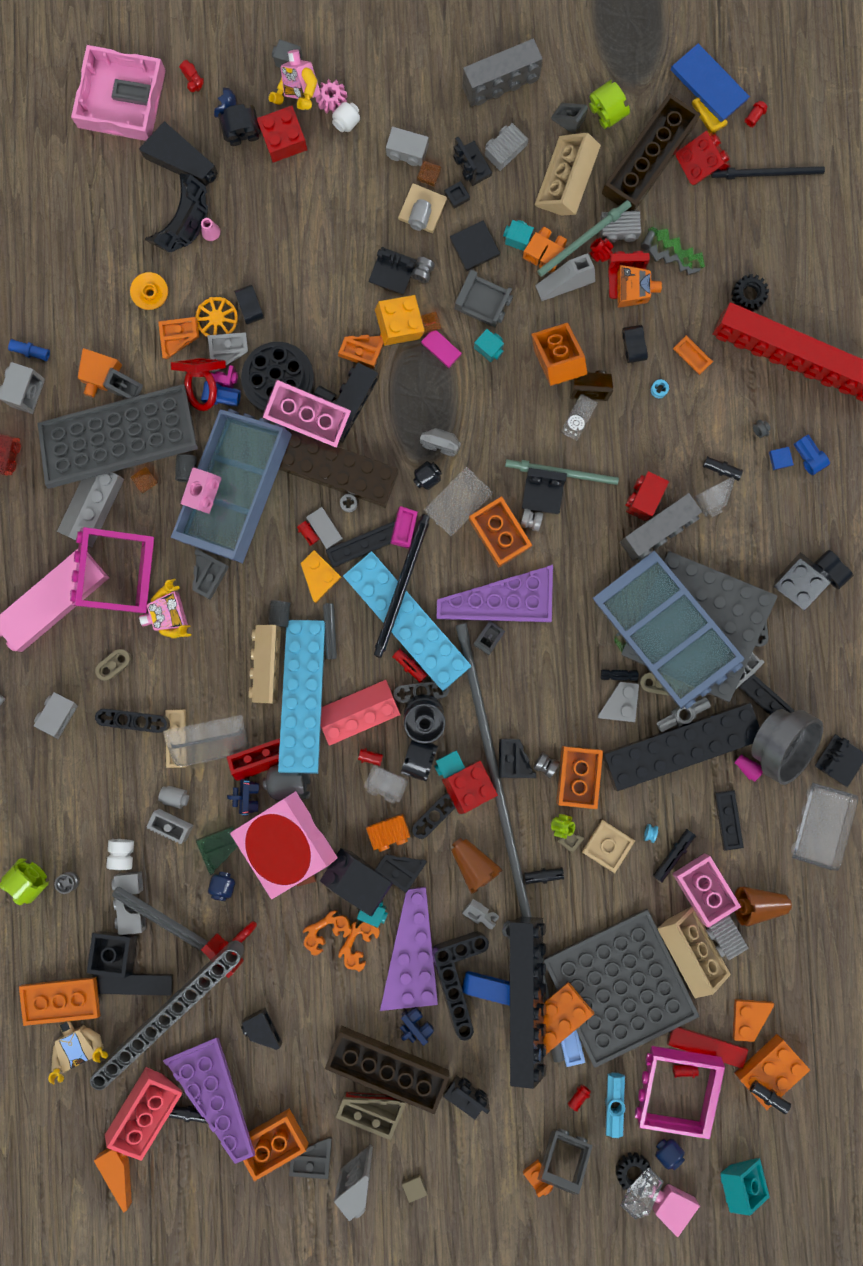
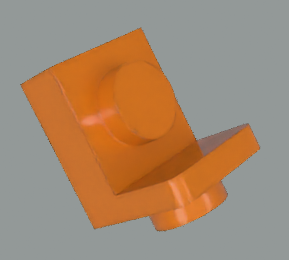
(531, 1174)

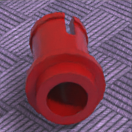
(758, 110)
(308, 533)
(370, 757)
(685, 1071)
(579, 1097)

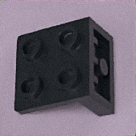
(472, 162)
(543, 490)
(467, 1097)

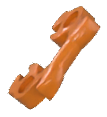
(340, 922)
(351, 960)

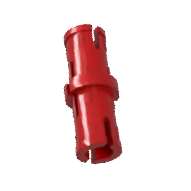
(400, 656)

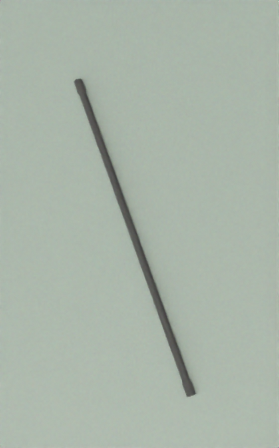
(464, 640)

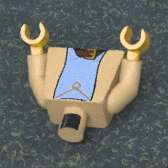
(74, 1049)

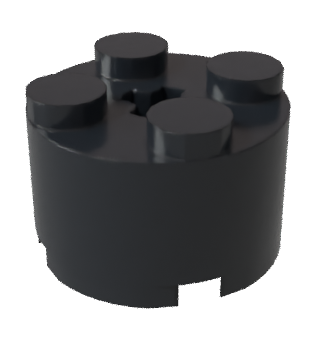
(239, 124)
(419, 760)

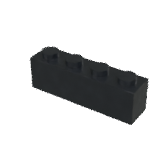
(355, 393)

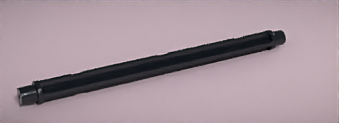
(401, 586)

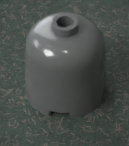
(283, 784)

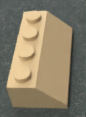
(568, 174)
(266, 664)
(694, 953)

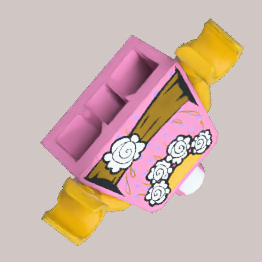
(296, 82)
(166, 612)

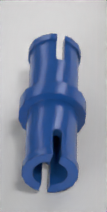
(29, 350)

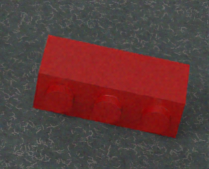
(254, 760)

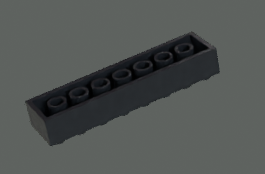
(681, 746)
(526, 1002)

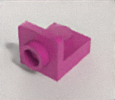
(226, 381)

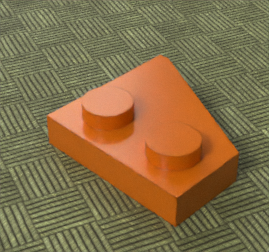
(177, 335)
(362, 349)
(749, 1018)

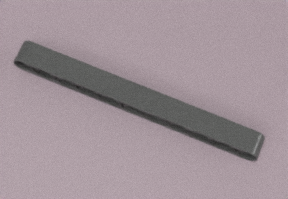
(120, 1059)

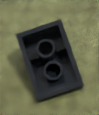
(356, 881)

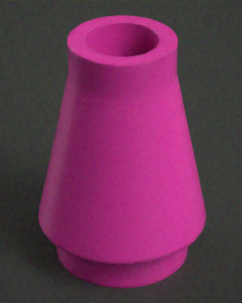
(750, 768)

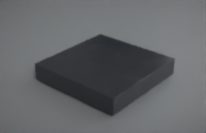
(474, 245)

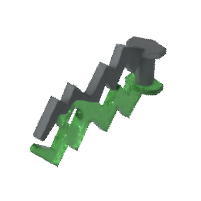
(679, 253)

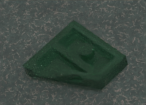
(216, 848)

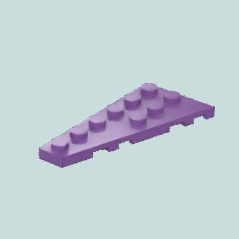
(512, 599)
(411, 968)
(211, 1090)

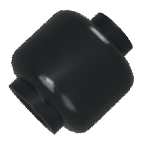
(427, 475)

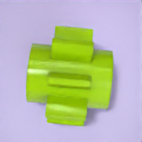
(563, 826)

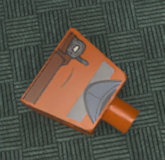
(635, 286)

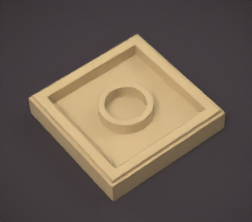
(437, 205)
(608, 846)

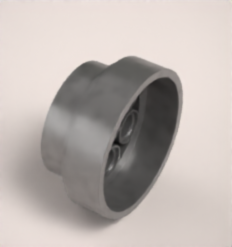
(787, 744)

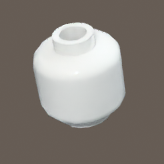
(346, 117)

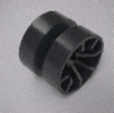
(424, 718)

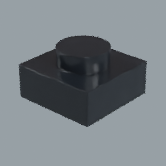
(457, 195)

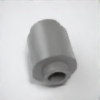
(420, 215)
(173, 797)

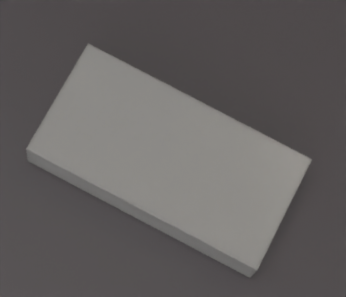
(324, 528)

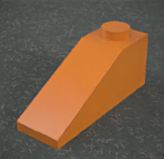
(116, 1173)

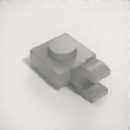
(479, 913)

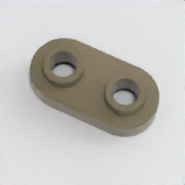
(113, 664)
(655, 687)

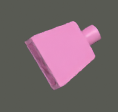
(675, 1208)

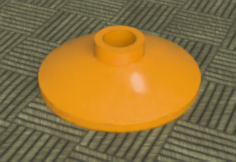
(149, 282)

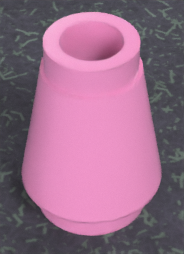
(210, 230)

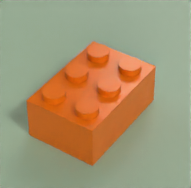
(559, 354)
(500, 532)
(579, 777)
(774, 1067)
(275, 1144)

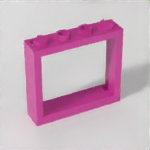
(143, 578)
(677, 1125)

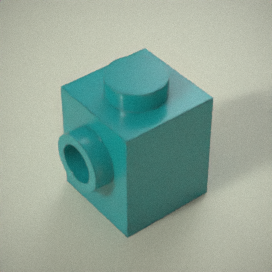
(518, 234)
(489, 345)
(449, 764)
(378, 917)

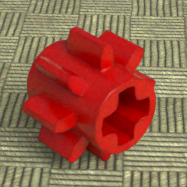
(601, 249)

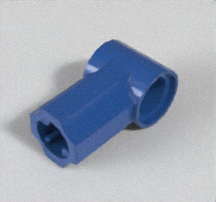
(224, 395)
(813, 458)

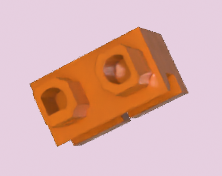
(540, 243)

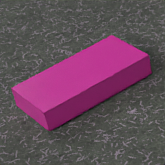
(441, 348)
(404, 527)

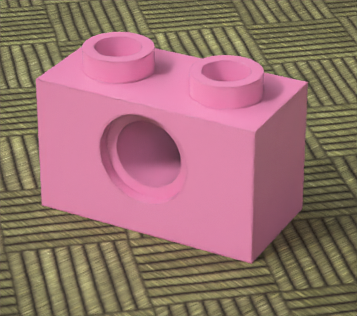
(201, 490)

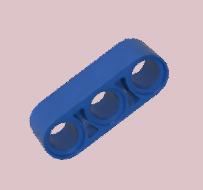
(486, 987)

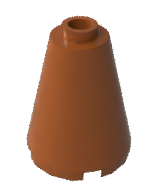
(474, 865)
(760, 905)

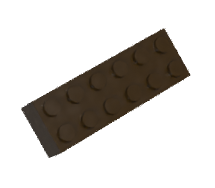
(651, 152)
(339, 469)
(387, 1070)

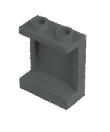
(483, 300)

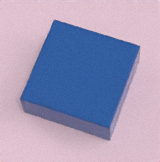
(781, 458)

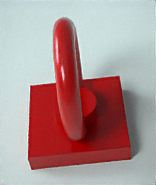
(199, 368)
(217, 943)

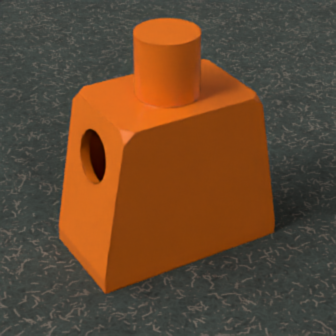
(94, 370)

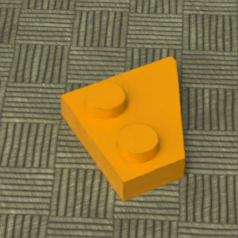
(319, 575)

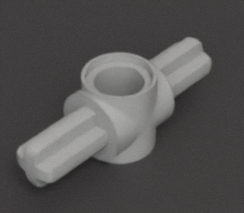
(674, 718)

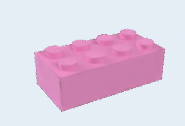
(306, 413)

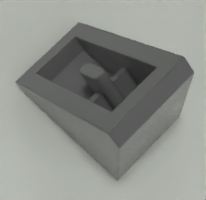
(570, 116)
(121, 384)
(489, 638)

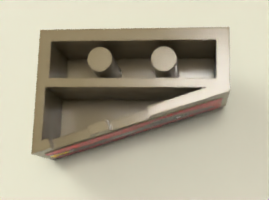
(371, 1112)

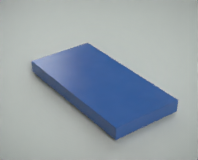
(709, 83)

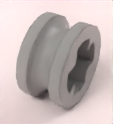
(344, 499)

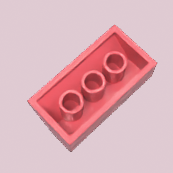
(358, 712)
(142, 1114)

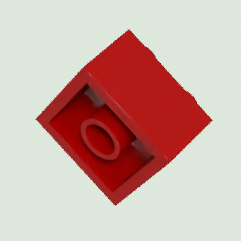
(282, 134)
(647, 496)
(469, 787)

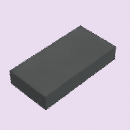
(131, 92)

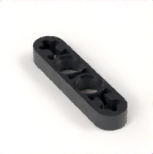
(132, 720)

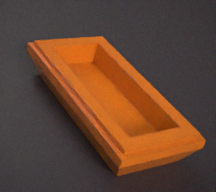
(692, 354)

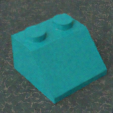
(744, 1186)

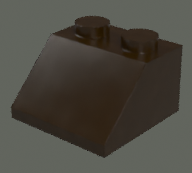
(593, 385)

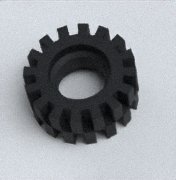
(755, 283)
(628, 1162)

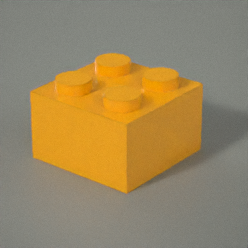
(399, 320)

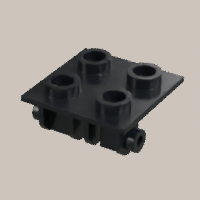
(392, 270)
(840, 760)

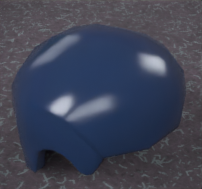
(227, 100)

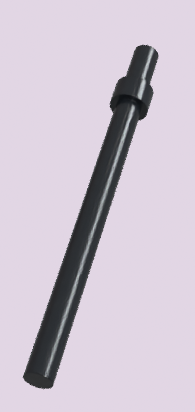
(731, 173)

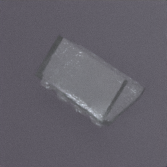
(207, 741)
(825, 827)

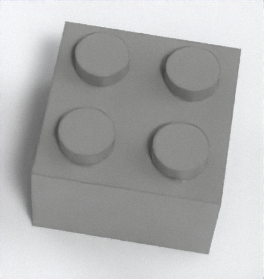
(21, 387)

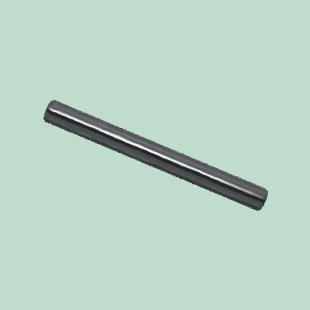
(159, 918)

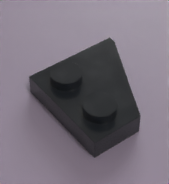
(513, 760)
(400, 870)

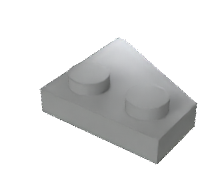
(227, 347)
(621, 703)

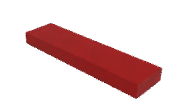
(703, 1044)

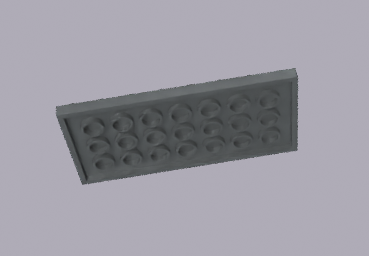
(116, 436)

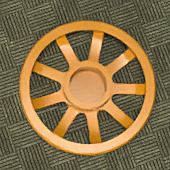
(216, 317)

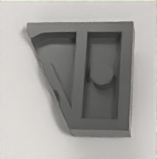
(207, 574)
(313, 1162)

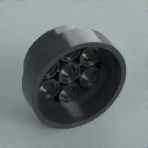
(258, 394)

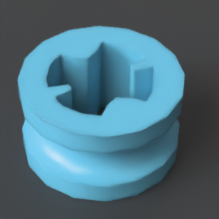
(665, 386)
(650, 833)

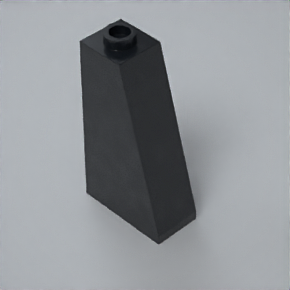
(174, 153)

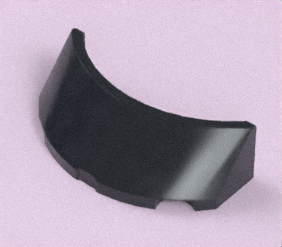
(188, 217)

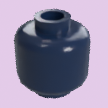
(221, 886)
(670, 1154)

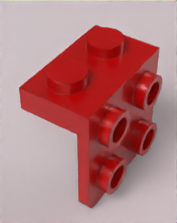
(702, 157)
(636, 259)

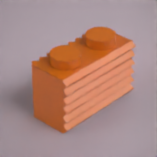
(388, 832)

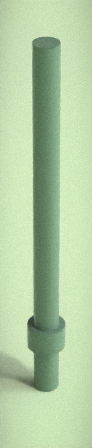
(613, 215)
(525, 465)

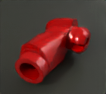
(195, 82)

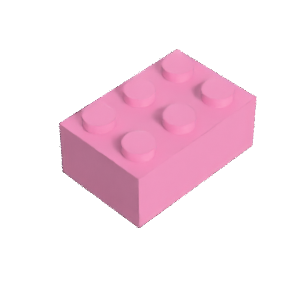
(706, 890)

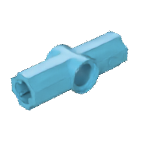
(615, 1116)

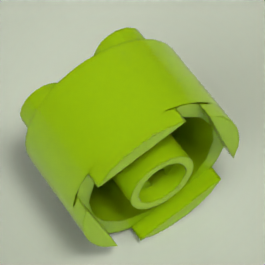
(609, 104)
(24, 882)

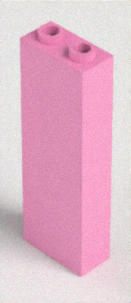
(47, 603)

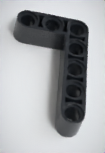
(452, 981)

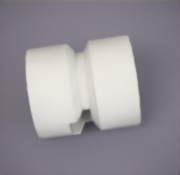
(120, 854)

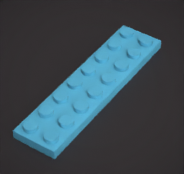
(412, 626)
(302, 697)

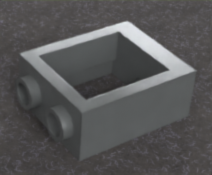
(563, 1184)

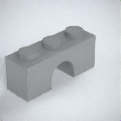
(128, 920)

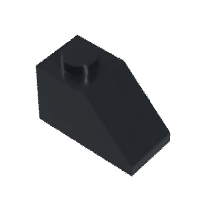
(261, 1029)

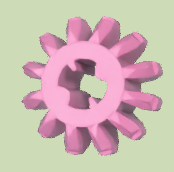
(331, 89)

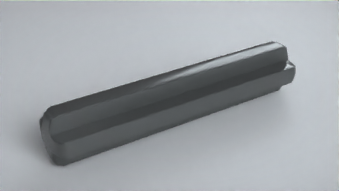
(330, 637)

